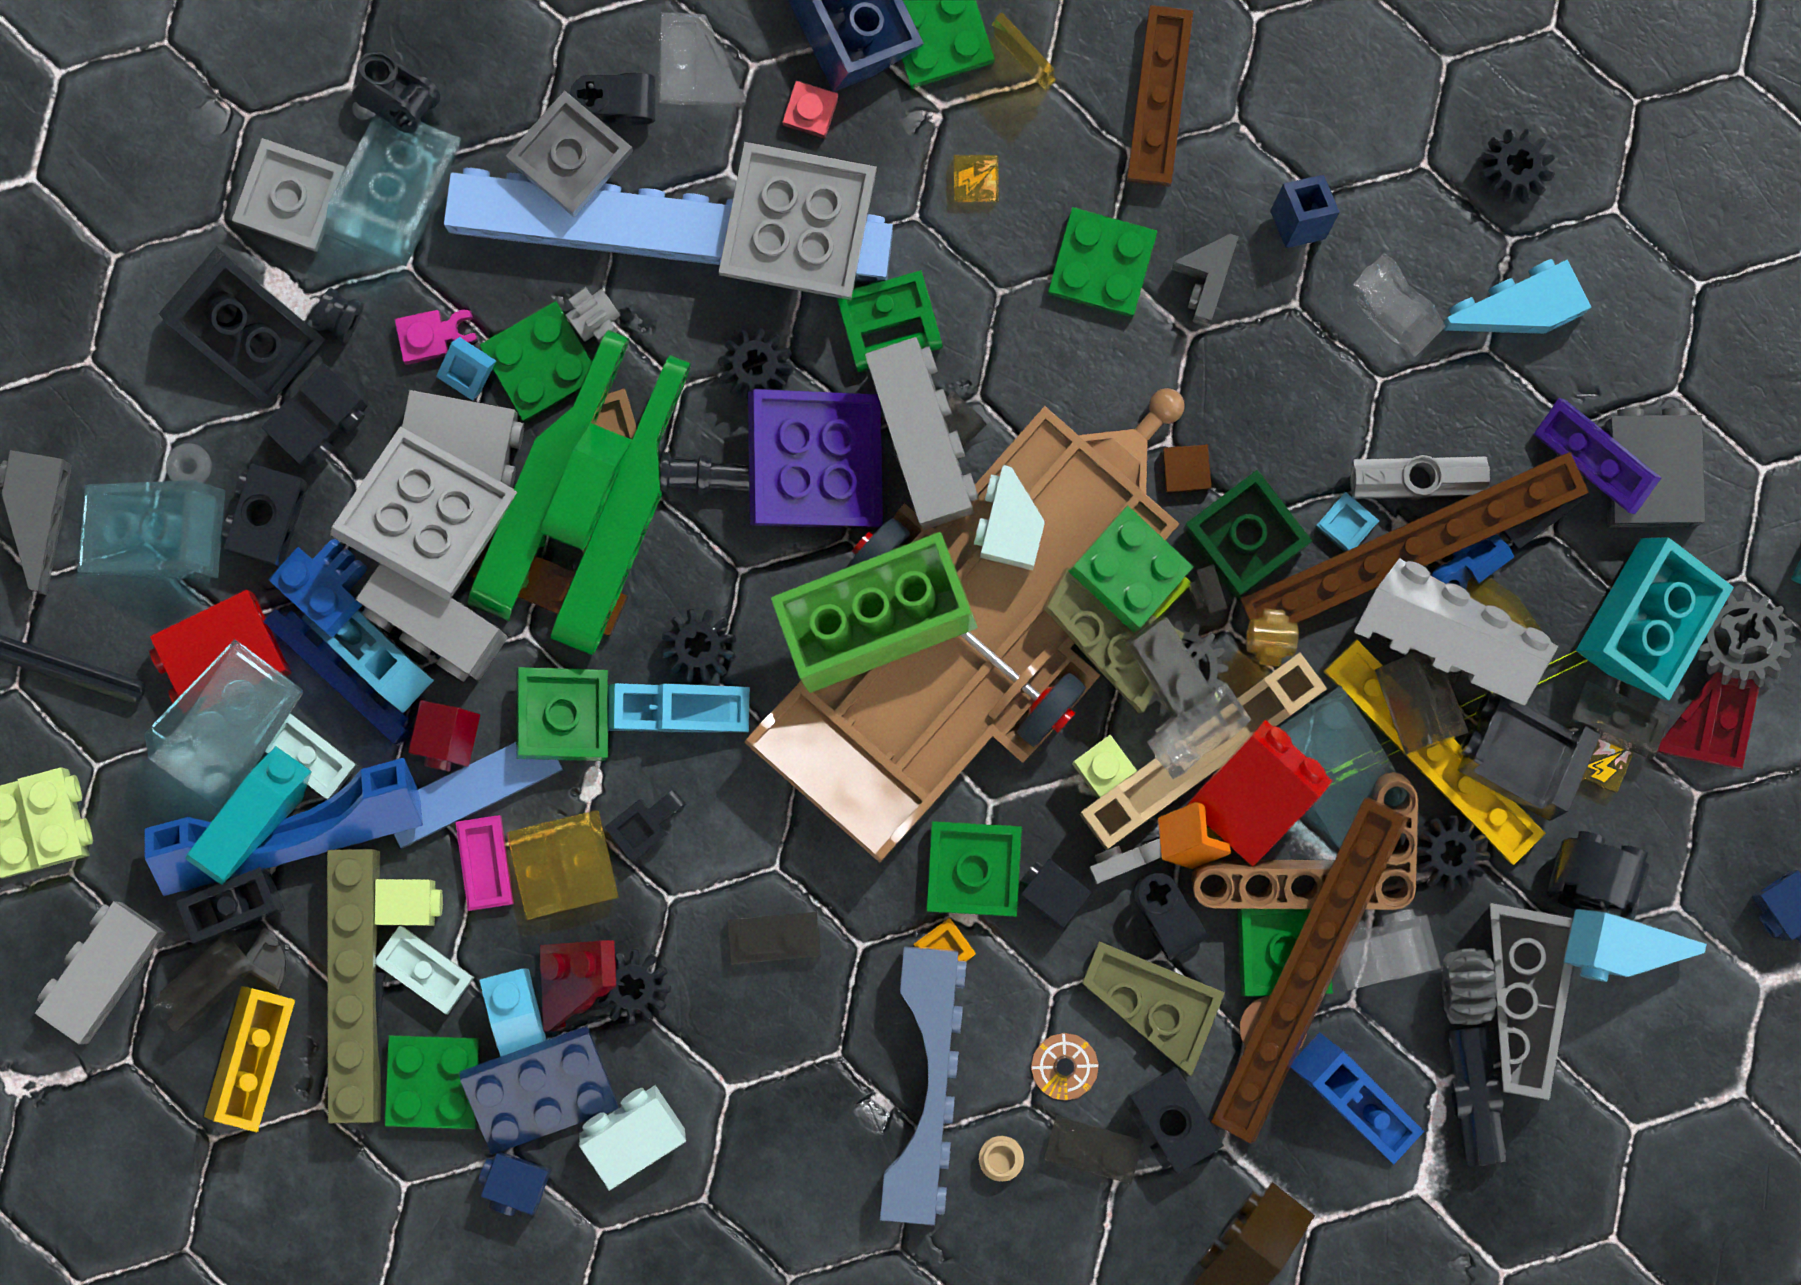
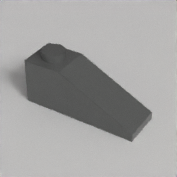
(35, 503)

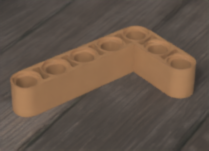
(1283, 872)

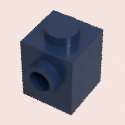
(1304, 211)
(1782, 906)
(513, 1184)

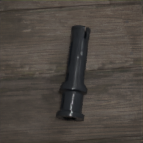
(702, 474)

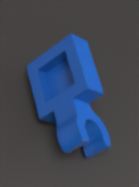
(1475, 561)

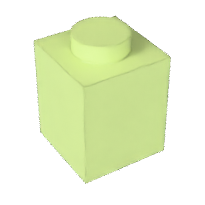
(1104, 767)
(407, 902)

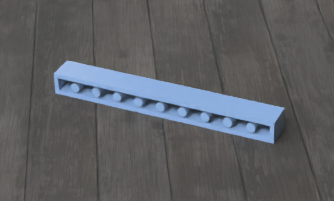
(617, 221)

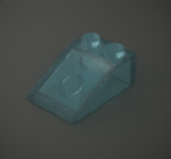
(390, 189)
(152, 529)
(222, 723)
(1350, 754)

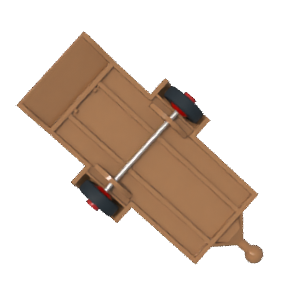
(899, 734)

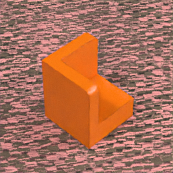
(1186, 839)

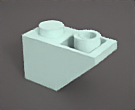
(1014, 523)

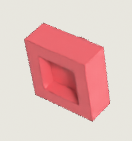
(810, 109)

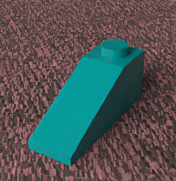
(250, 815)

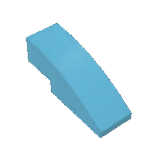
(678, 708)

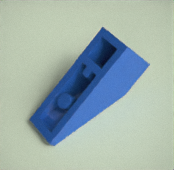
(1356, 1097)

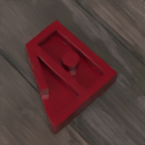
(1715, 724)
(574, 978)

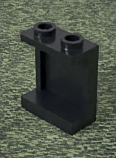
(1526, 756)

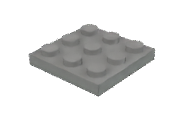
(797, 221)
(423, 513)

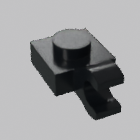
(640, 827)

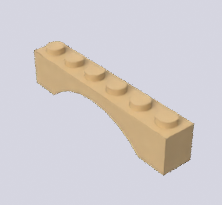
(1153, 787)

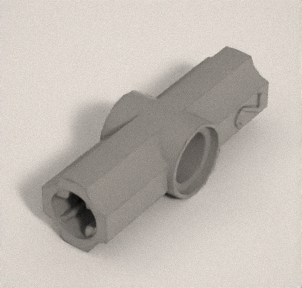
(1391, 477)

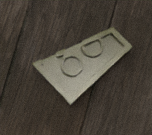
(1100, 637)
(1156, 1002)

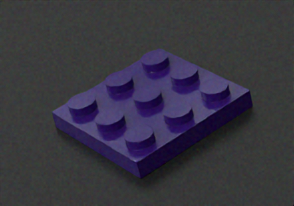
(815, 459)

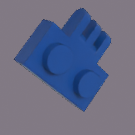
(322, 584)

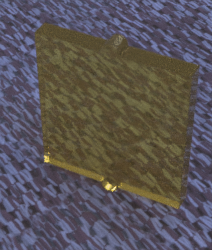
(1023, 51)

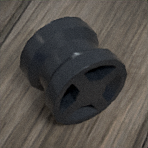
(337, 315)

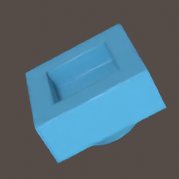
(465, 368)

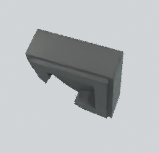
(268, 959)

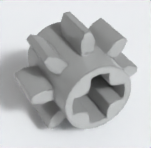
(592, 314)

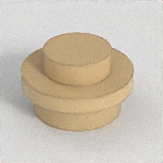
(1001, 1158)

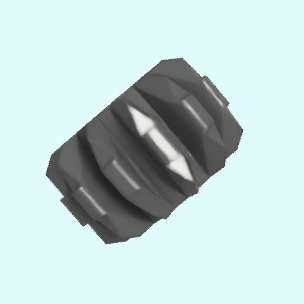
(1469, 986)

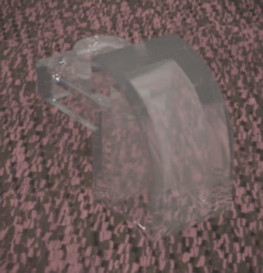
(1396, 306)
(1200, 729)

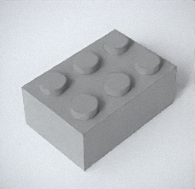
(431, 623)

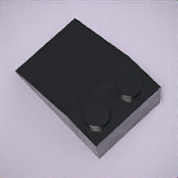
(241, 326)

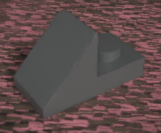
(1211, 265)

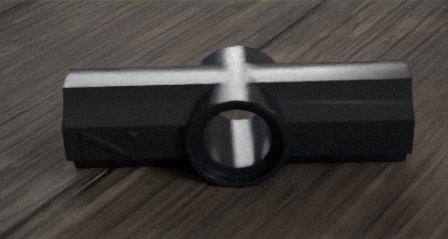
(1477, 1096)

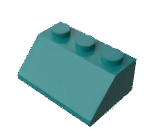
(1655, 617)

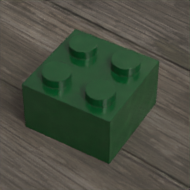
(1247, 534)

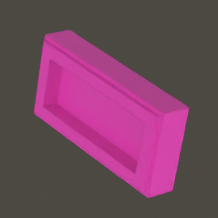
(484, 863)

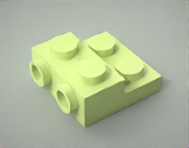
(41, 822)

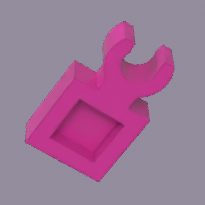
(426, 336)

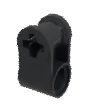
(392, 91)
(621, 97)
(1172, 922)

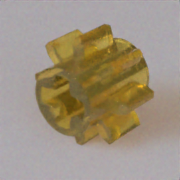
(1272, 637)

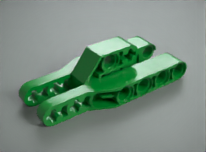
(564, 496)

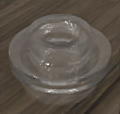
(180, 455)

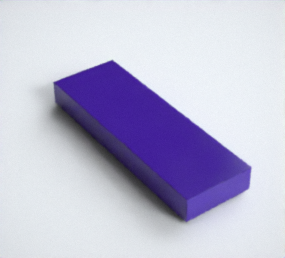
(1598, 456)

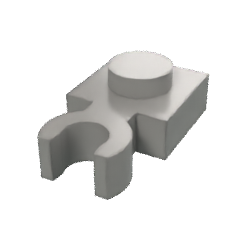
(1114, 863)

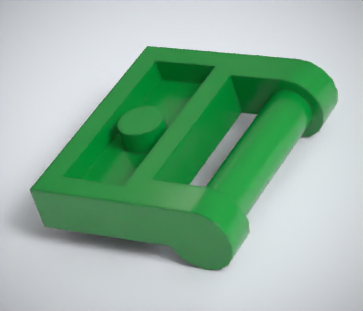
(886, 306)

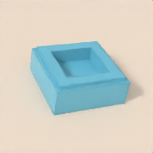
(1347, 523)

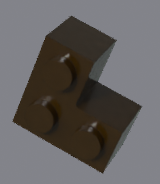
(1257, 1244)

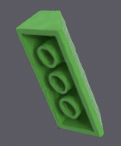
(874, 612)

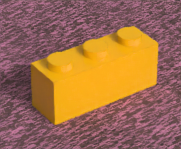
(249, 1059)

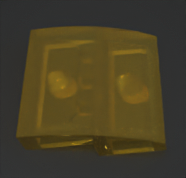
(562, 865)

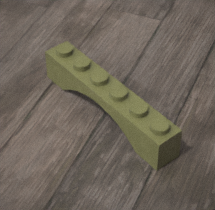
(352, 1025)

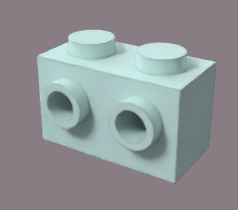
(631, 1136)

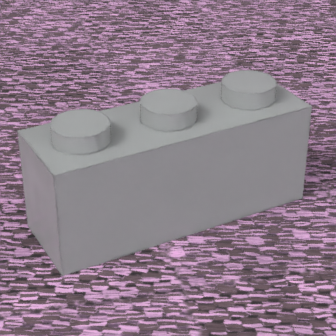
(98, 971)

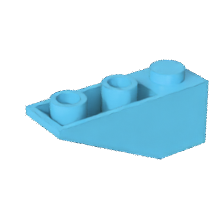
(1531, 306)

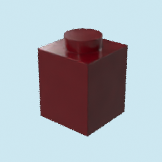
(444, 735)

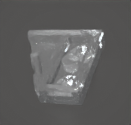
(692, 64)

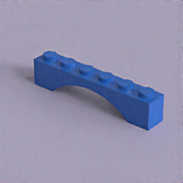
(371, 806)

